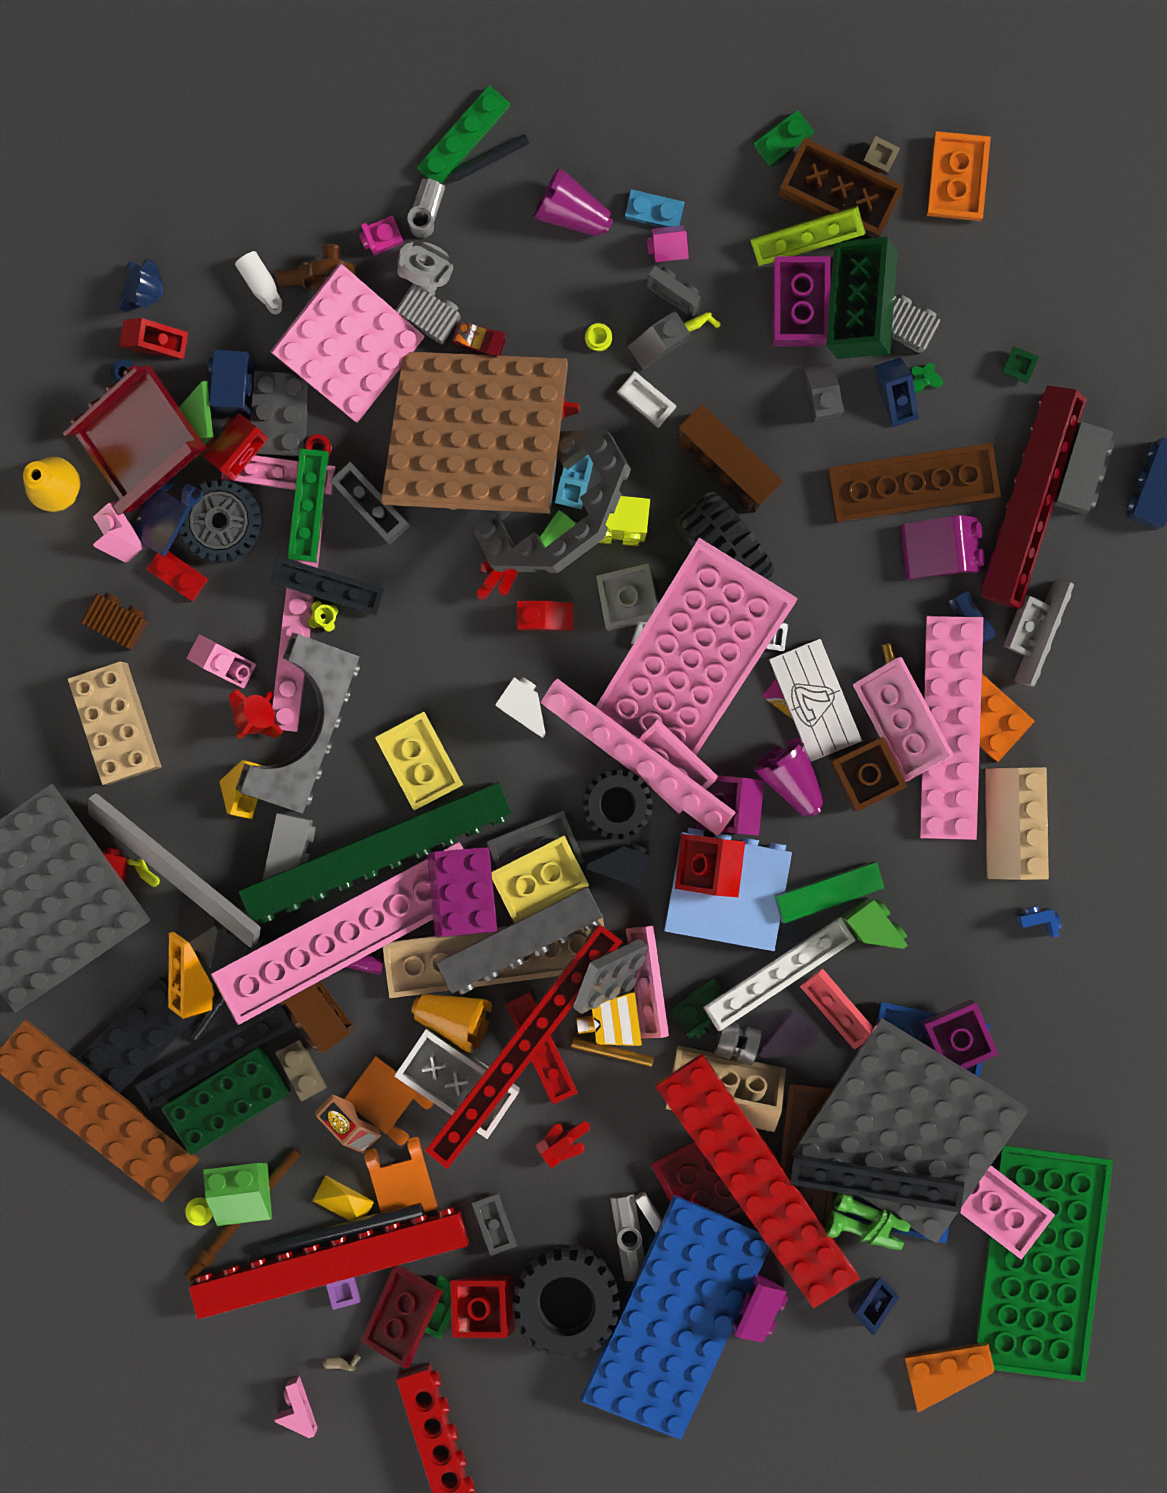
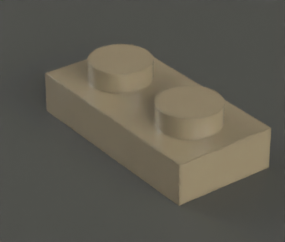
(301, 1070)

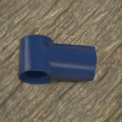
(965, 607)

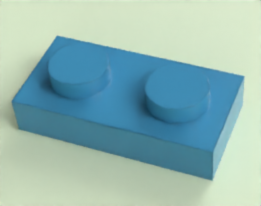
(654, 209)

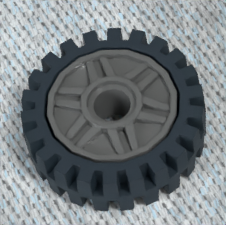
(238, 534)

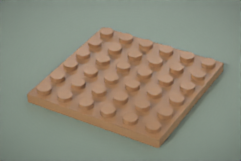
(475, 432)

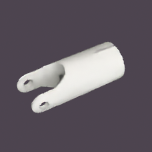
(259, 281)

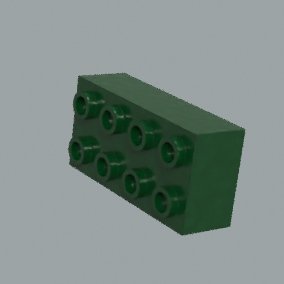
(862, 298)
(226, 1100)

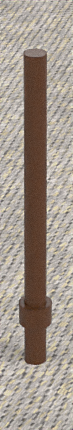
(207, 1255)

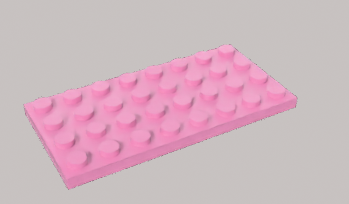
(696, 647)

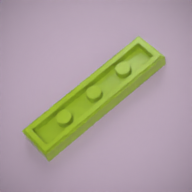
(808, 235)

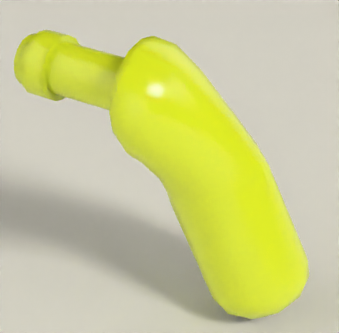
(697, 322)
(143, 872)

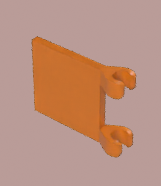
(384, 1098)
(403, 1181)

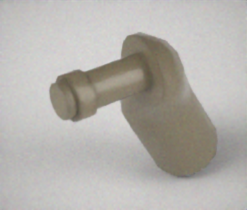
(339, 1363)

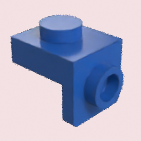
(1034, 916)

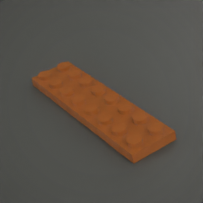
(94, 1111)

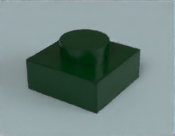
(1020, 365)

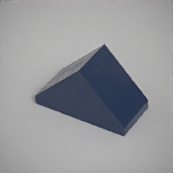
(874, 1305)

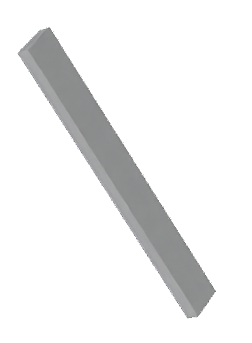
(174, 870)

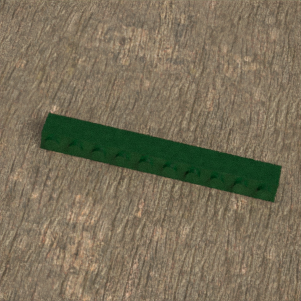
(374, 852)

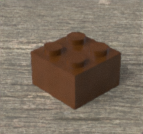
(867, 774)

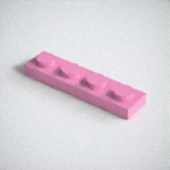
(275, 473)
(649, 987)

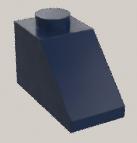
(897, 391)

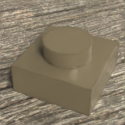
(881, 155)

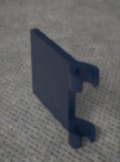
(164, 516)

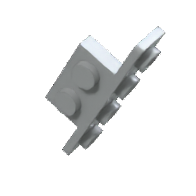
(1035, 629)

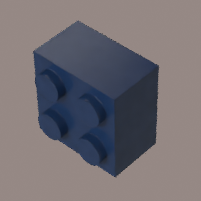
(231, 382)

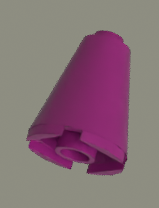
(572, 206)
(792, 777)

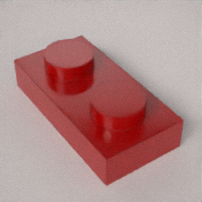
(178, 575)

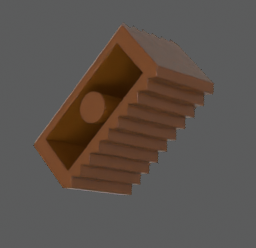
(115, 621)

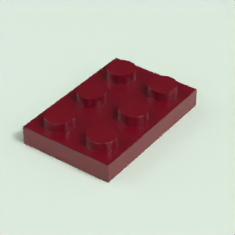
(401, 1316)

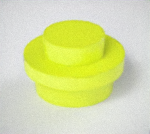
(598, 337)
(198, 1211)

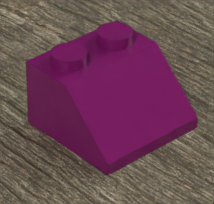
(744, 798)
(760, 1309)

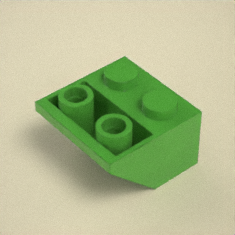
(870, 924)

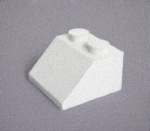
(523, 705)

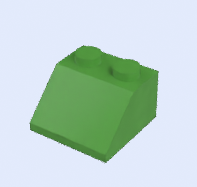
(238, 1193)

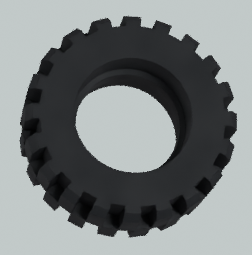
(722, 528)
(557, 1337)

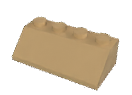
(1016, 823)
(754, 1087)

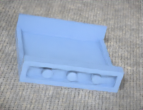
(744, 920)

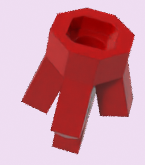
(495, 579)
(558, 1147)

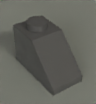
(659, 340)
(823, 392)

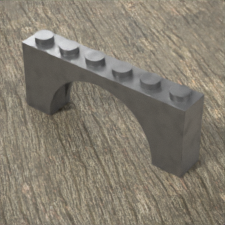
(291, 781)

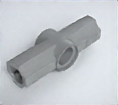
(625, 1220)

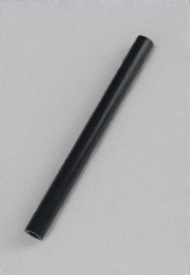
(342, 1229)

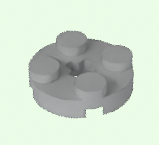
(412, 267)

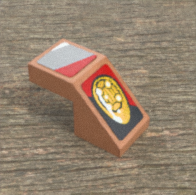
(342, 1121)

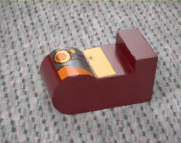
(478, 339)

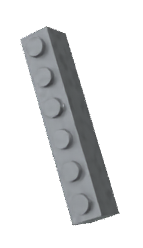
(520, 939)

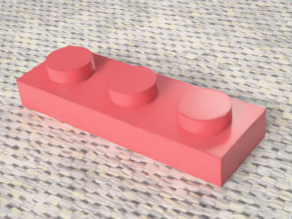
(837, 1008)

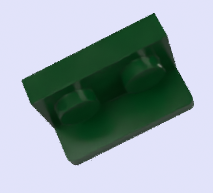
(690, 1010)

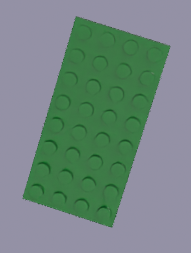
(1043, 1305)

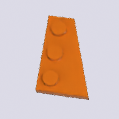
(946, 1371)

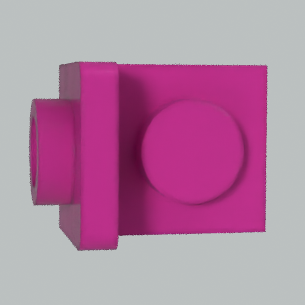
(381, 235)

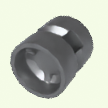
(727, 1043)

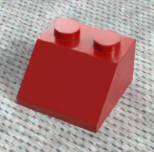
(235, 446)
(710, 865)
(482, 1306)

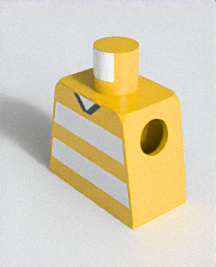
(614, 1021)

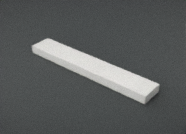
(779, 973)

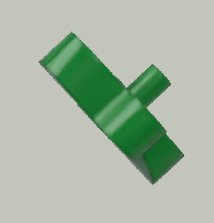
(925, 377)

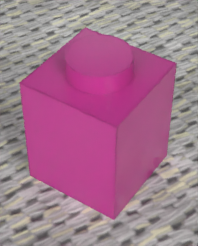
(668, 243)

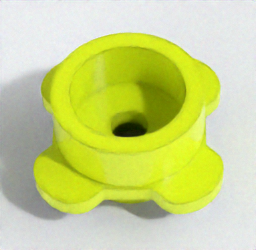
(330, 616)

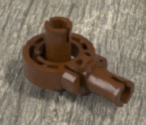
(315, 273)

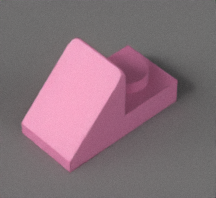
(118, 537)
(300, 1416)

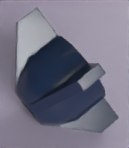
(142, 286)

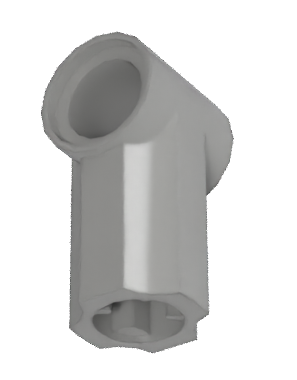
(426, 206)

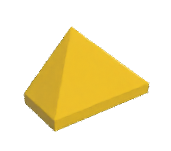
(236, 802)
(342, 1200)

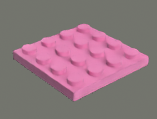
(347, 343)

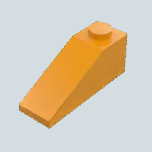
(189, 985)

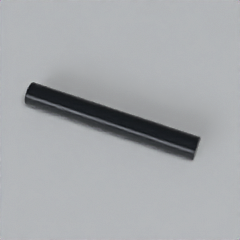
(490, 157)

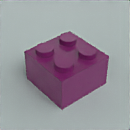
(960, 1034)

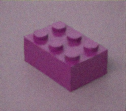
(800, 300)
(462, 892)

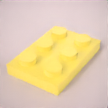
(419, 761)
(539, 879)

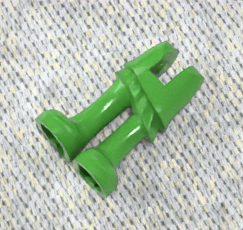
(875, 1233)

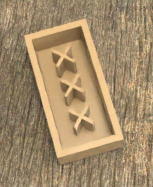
(114, 723)

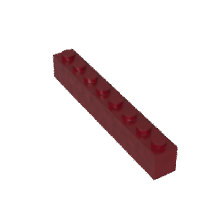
(1033, 496)

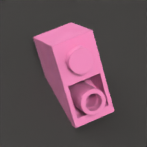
(221, 661)

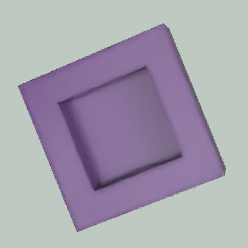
(343, 1293)

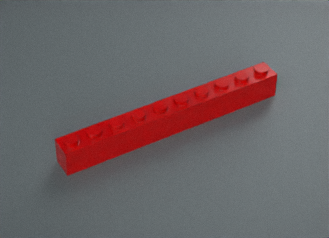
(519, 1050)
(328, 1263)

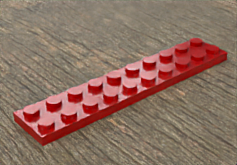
(757, 1180)

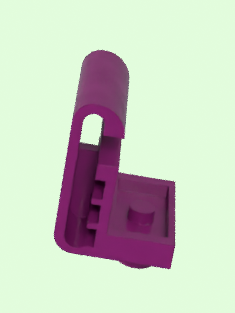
(942, 547)

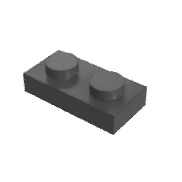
(494, 1223)

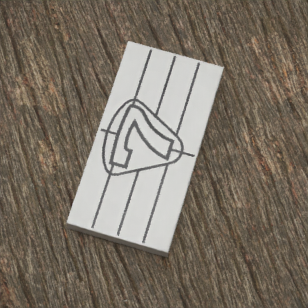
(815, 700)

